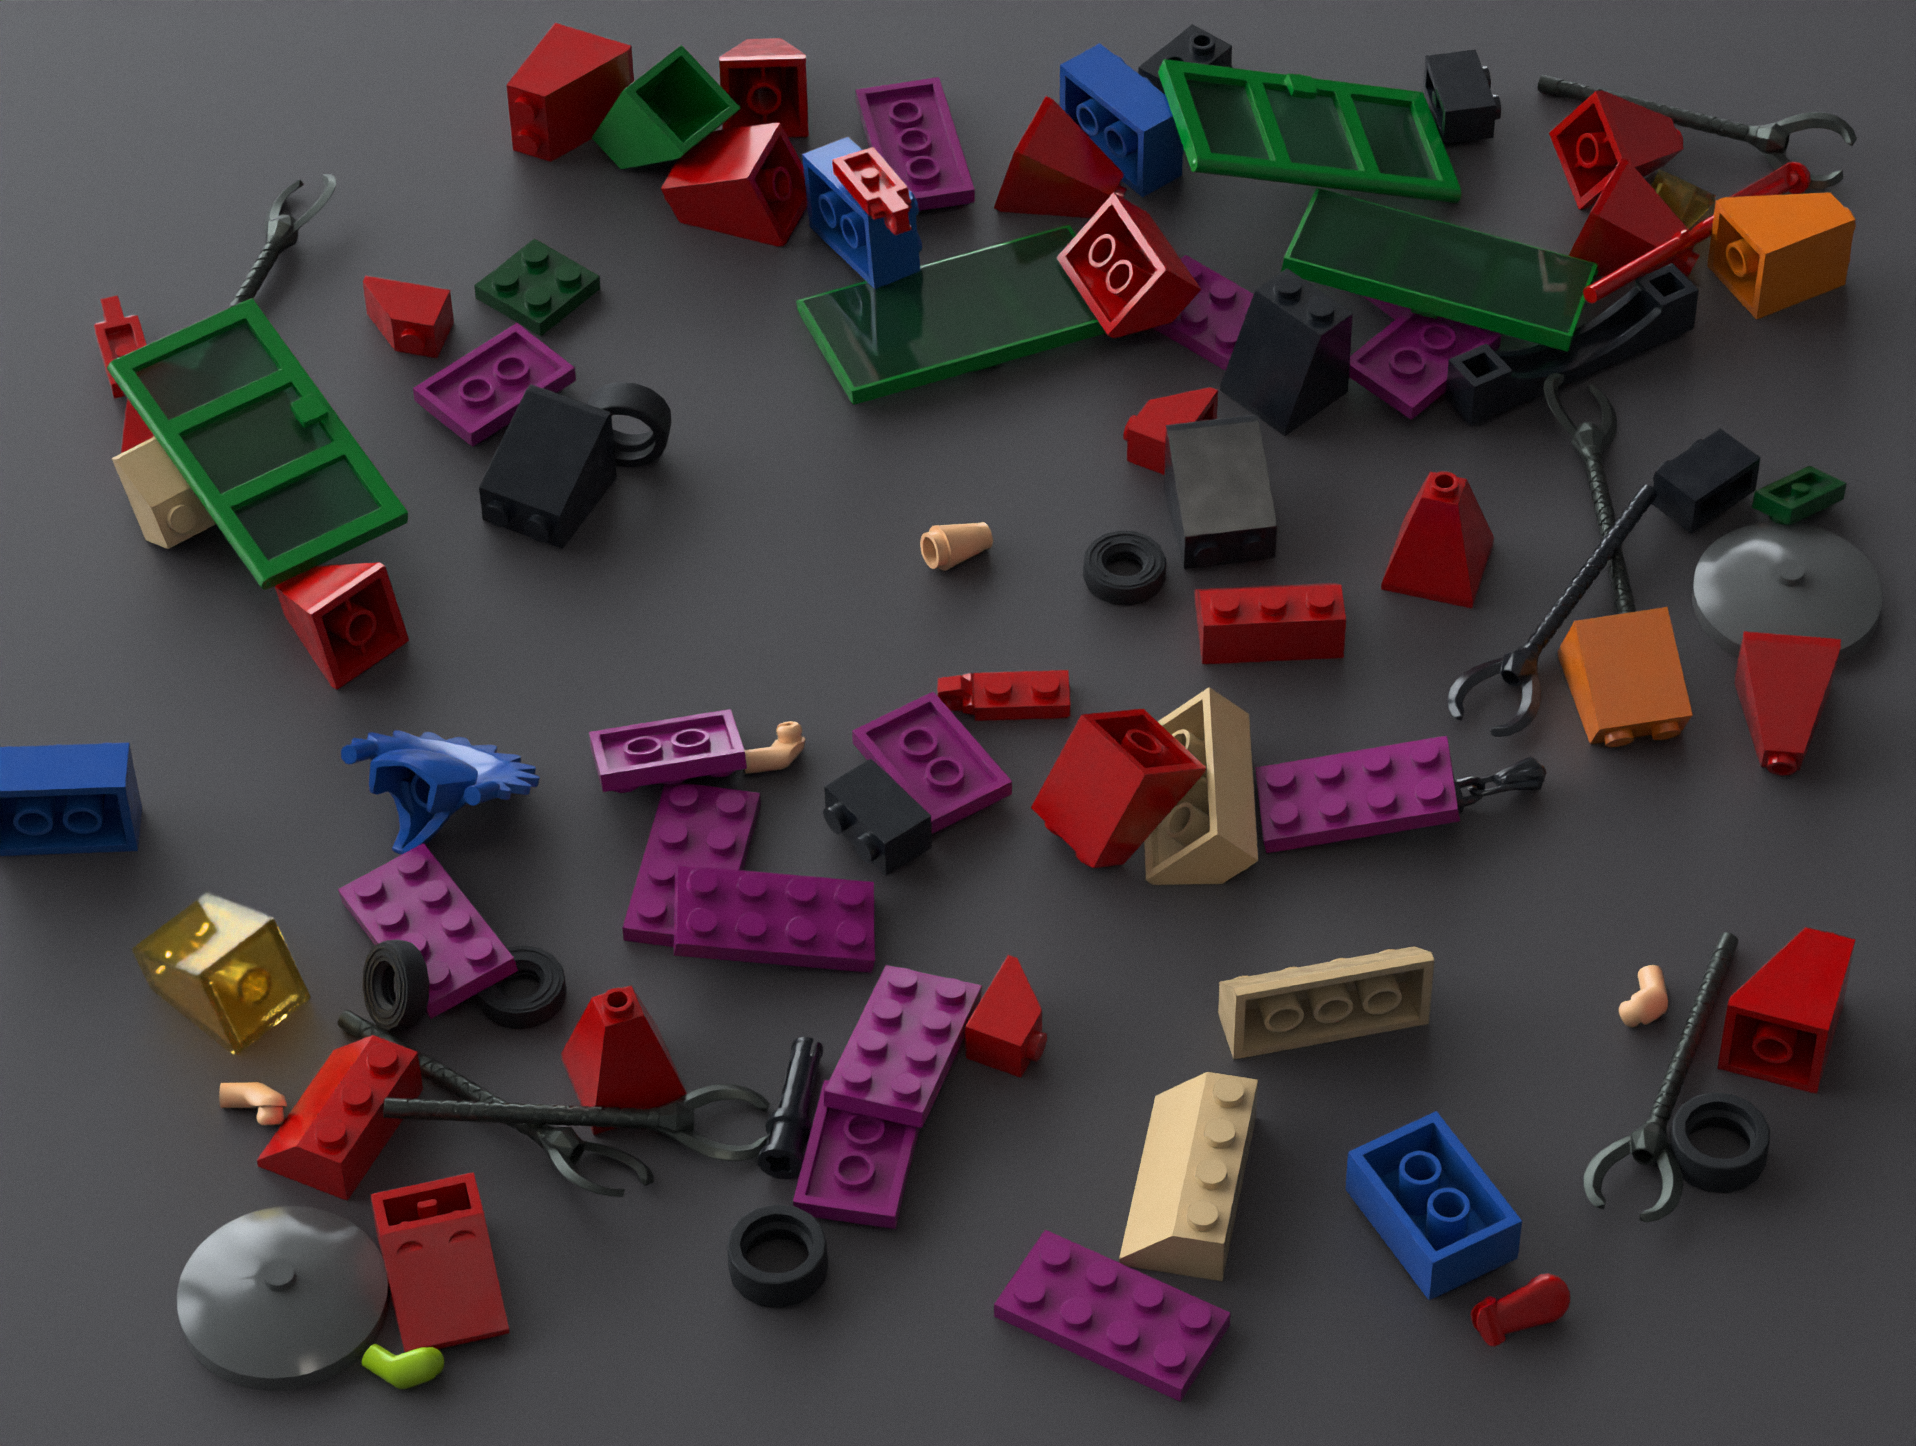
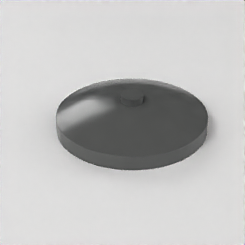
(1786, 584)
(283, 1298)

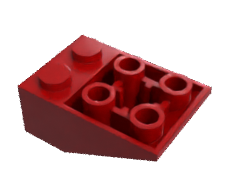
(439, 1263)

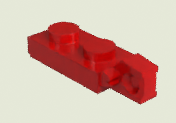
(875, 187)
(117, 336)
(1008, 694)

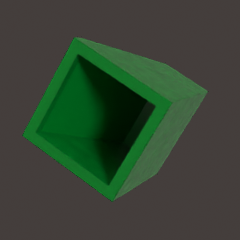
(664, 113)

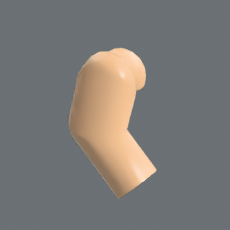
(780, 753)
(1647, 1003)
(254, 1095)

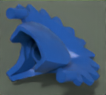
(436, 778)

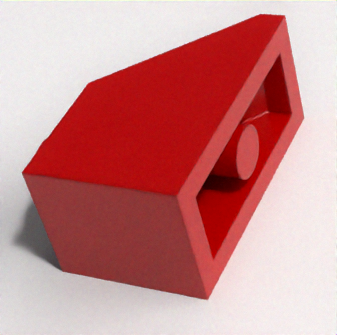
(409, 314)
(1147, 430)
(1006, 1023)

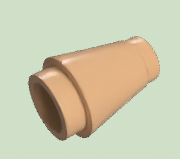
(954, 543)

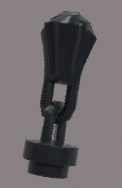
(1523, 775)

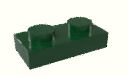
(1798, 495)

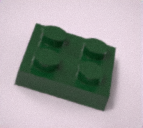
(537, 287)

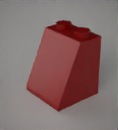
(566, 90)
(740, 184)
(1115, 785)
(1788, 1012)

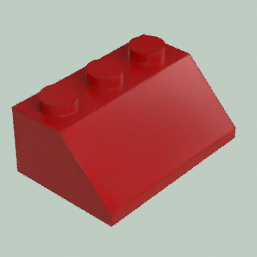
(1127, 270)
(1271, 623)
(339, 1118)

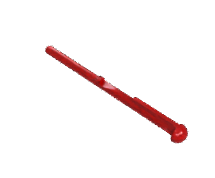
(1791, 178)

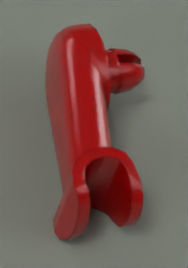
(1535, 1304)

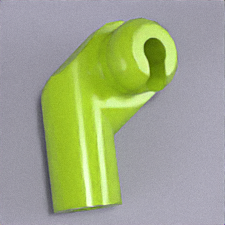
(406, 1368)

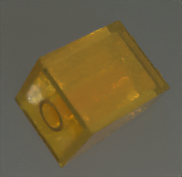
(223, 970)

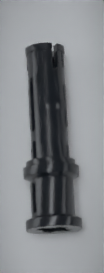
(789, 1124)

